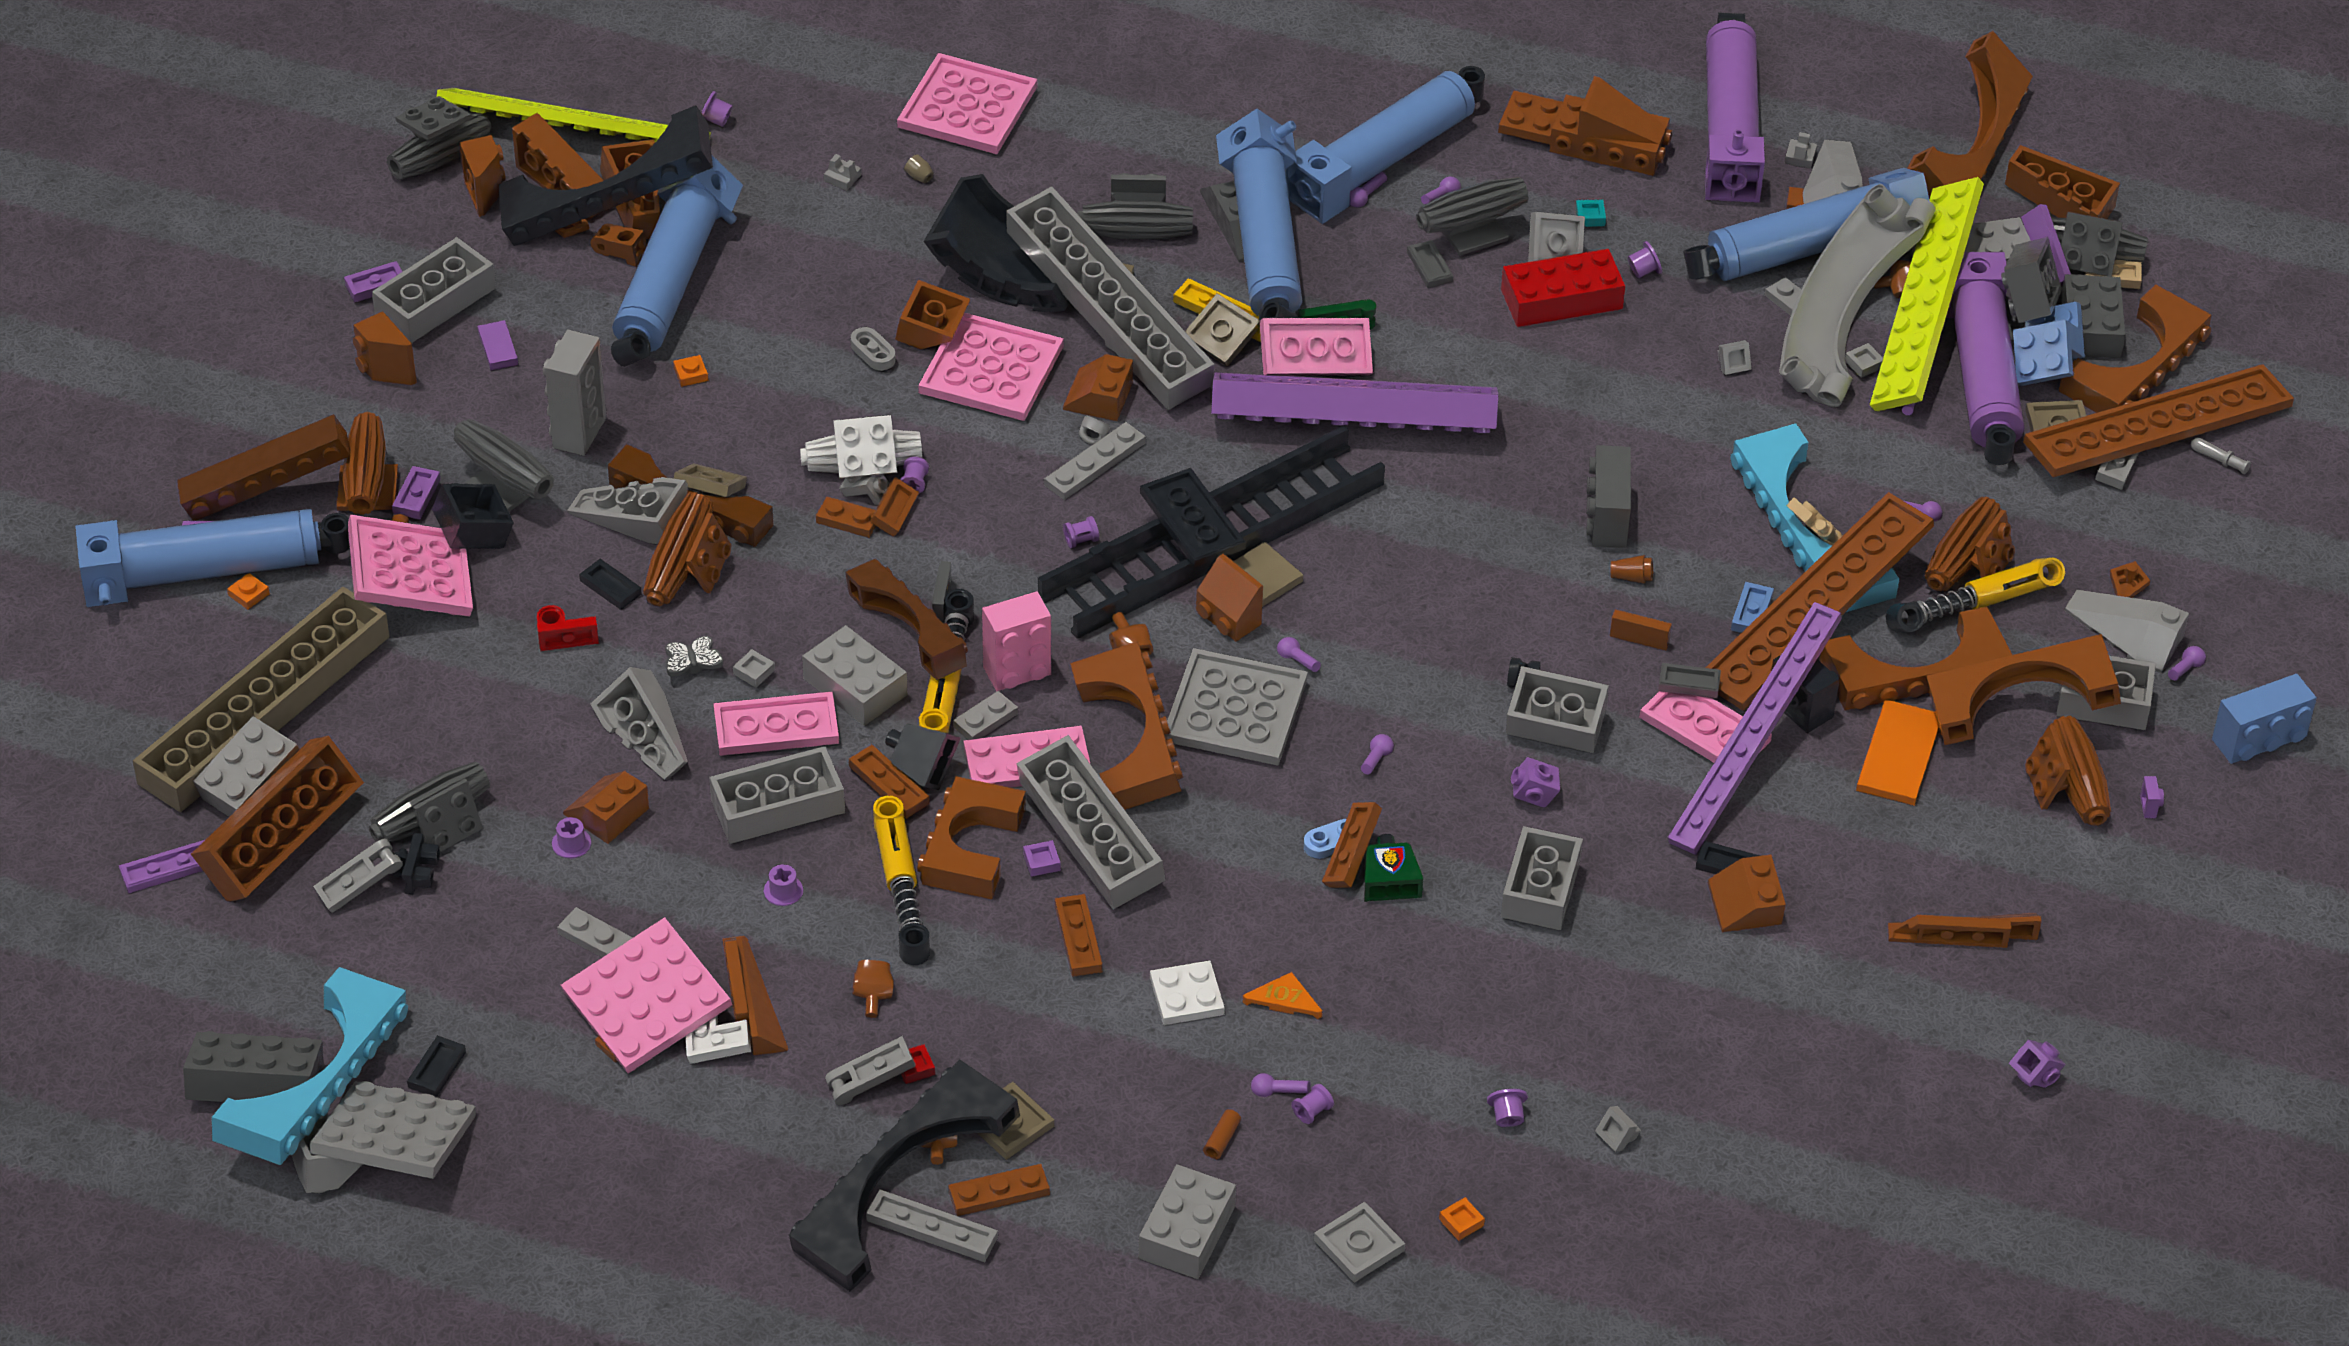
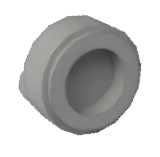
(1095, 425)

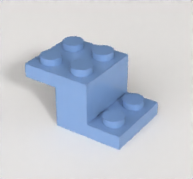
(2049, 345)

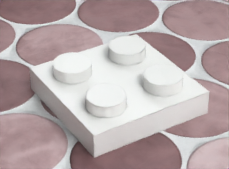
(1187, 992)

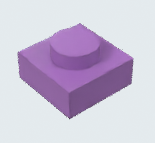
(2151, 797)
(1041, 858)

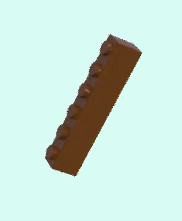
(263, 468)

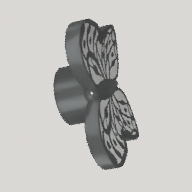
(692, 658)

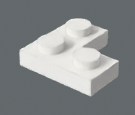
(718, 1041)

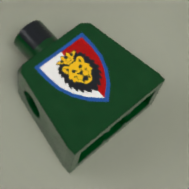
(1391, 871)

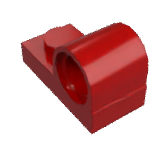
(559, 633)

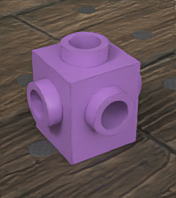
(1535, 782)
(2037, 1064)

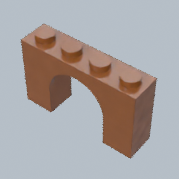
(968, 805)

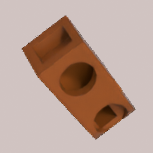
(620, 242)

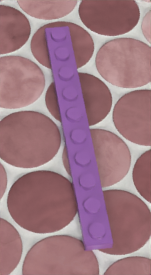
(1754, 728)

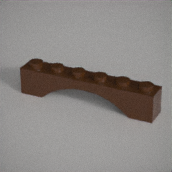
(739, 517)
(879, 590)

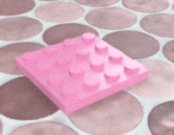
(967, 103)
(992, 367)
(408, 566)
(646, 995)

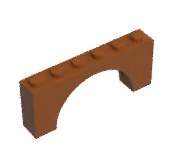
(2178, 329)
(2076, 664)
(1125, 677)
(1871, 682)

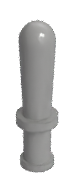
(2214, 452)

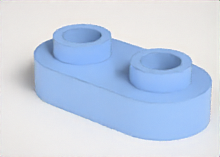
(1329, 837)

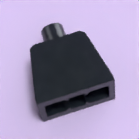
(922, 753)

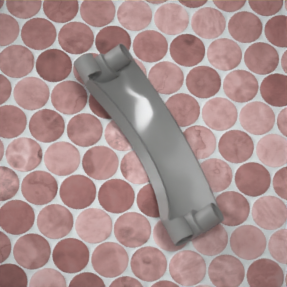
(1844, 274)

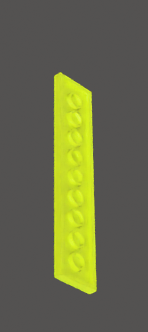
(555, 115)
(1926, 296)

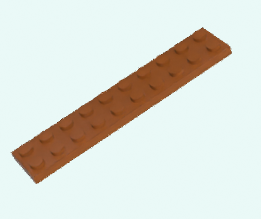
(2158, 420)
(1833, 581)

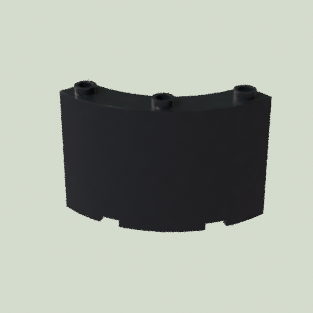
(976, 245)

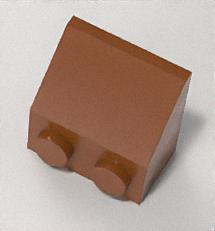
(482, 171)
(930, 316)
(384, 351)
(1101, 387)
(1230, 599)
(610, 805)
(1748, 894)

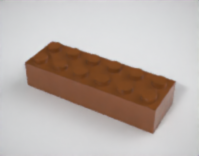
(277, 818)

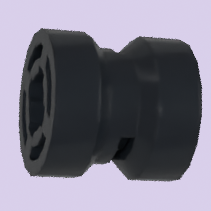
(1514, 669)

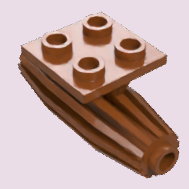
(365, 478)
(1975, 539)
(688, 545)
(2069, 763)

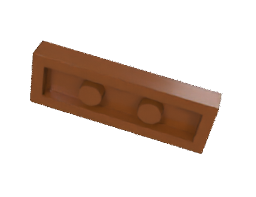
(888, 779)
(1352, 845)
(1078, 935)
(998, 1189)

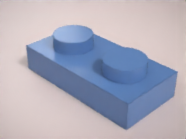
(1752, 604)

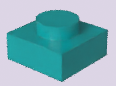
(1593, 212)

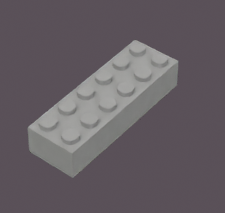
(1091, 822)

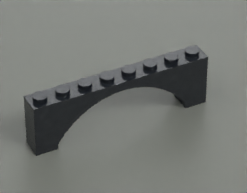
(676, 155)
(954, 1106)

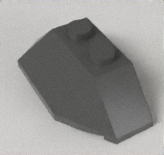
(1223, 205)

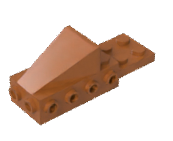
(1601, 121)

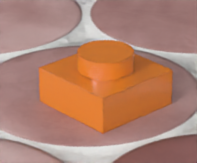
(690, 370)
(248, 591)
(1461, 1219)

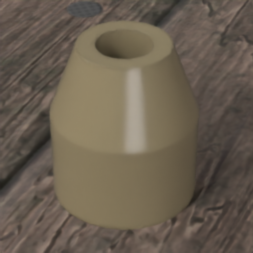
(919, 169)

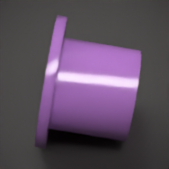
(716, 110)
(1644, 261)
(571, 839)
(783, 886)
(1508, 1106)

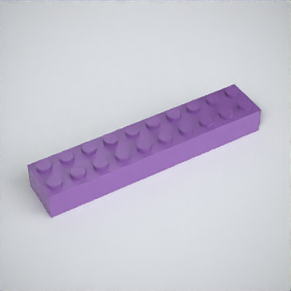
(1354, 401)

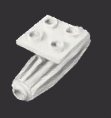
(861, 448)

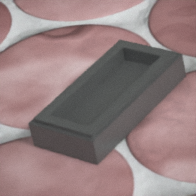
(1430, 264)
(942, 587)
(1689, 680)

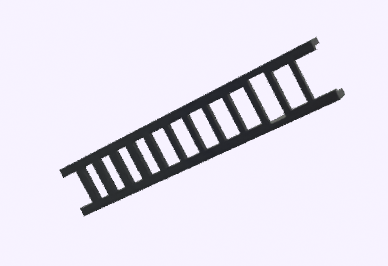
(1229, 497)

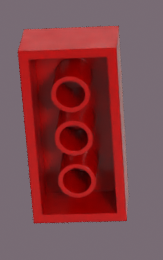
(1562, 287)

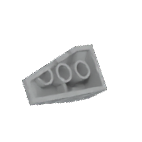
(1833, 172)
(632, 510)
(2137, 626)
(642, 717)
(317, 1171)

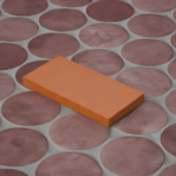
(1899, 752)

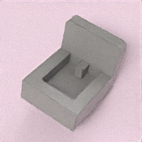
(872, 485)

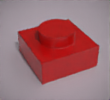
(924, 1065)

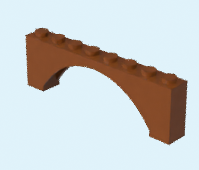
(2000, 87)

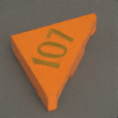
(1285, 996)

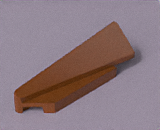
(1967, 931)
(751, 997)

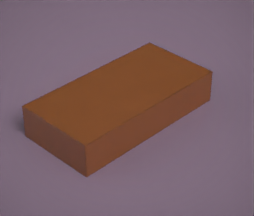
(894, 506)
(1640, 630)

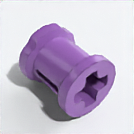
(915, 470)
(1081, 532)
(1312, 1104)

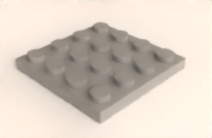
(1236, 706)
(393, 1129)

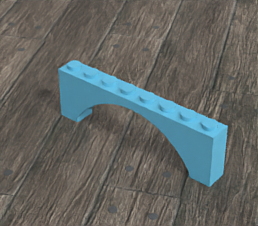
(1766, 466)
(278, 1122)

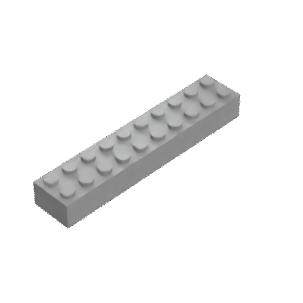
(1110, 298)

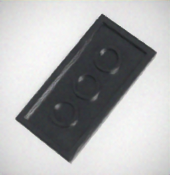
(1192, 517)

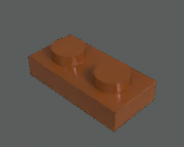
(846, 517)

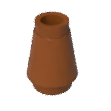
(1633, 569)

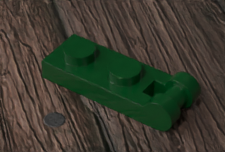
(1354, 309)

